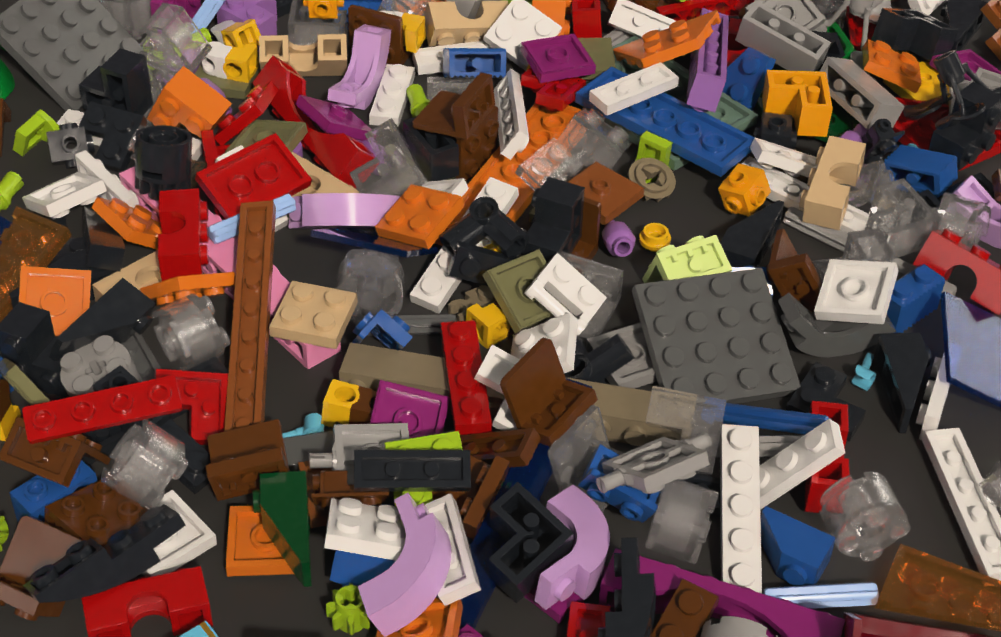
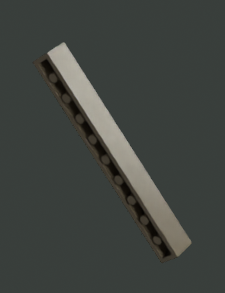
(621, 407)

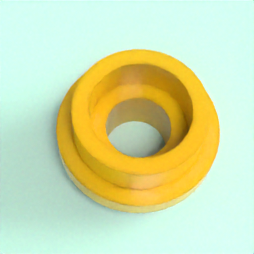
(654, 236)

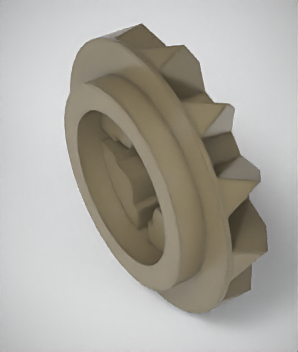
(649, 168)

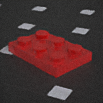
(253, 175)

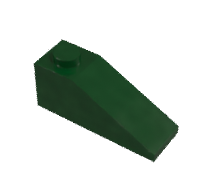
(286, 518)

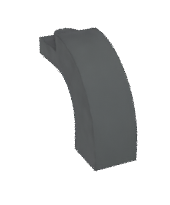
(826, 337)

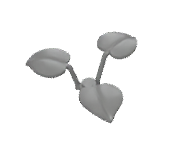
(865, 9)

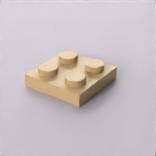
(313, 314)

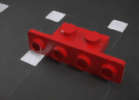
(101, 409)

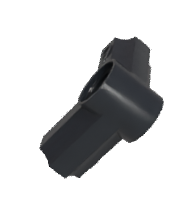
(486, 223)
(600, 361)

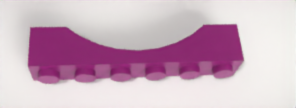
(776, 614)

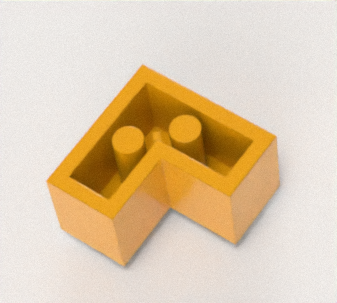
(801, 95)

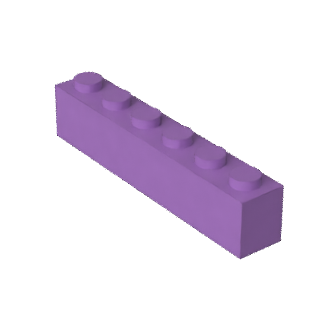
(709, 68)

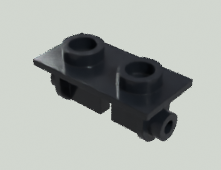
(880, 140)

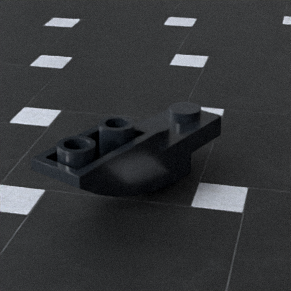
(195, 473)
(94, 568)
(635, 601)

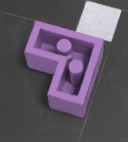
(261, 10)

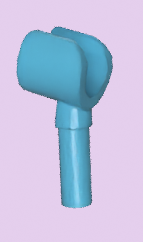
(864, 377)
(312, 425)

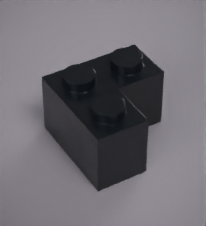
(914, 33)
(120, 83)
(974, 135)
(434, 152)
(556, 218)
(27, 342)
(533, 541)

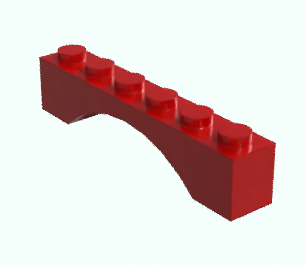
(332, 151)

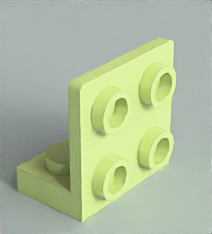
(695, 258)

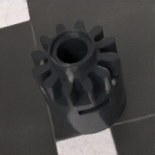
(162, 159)

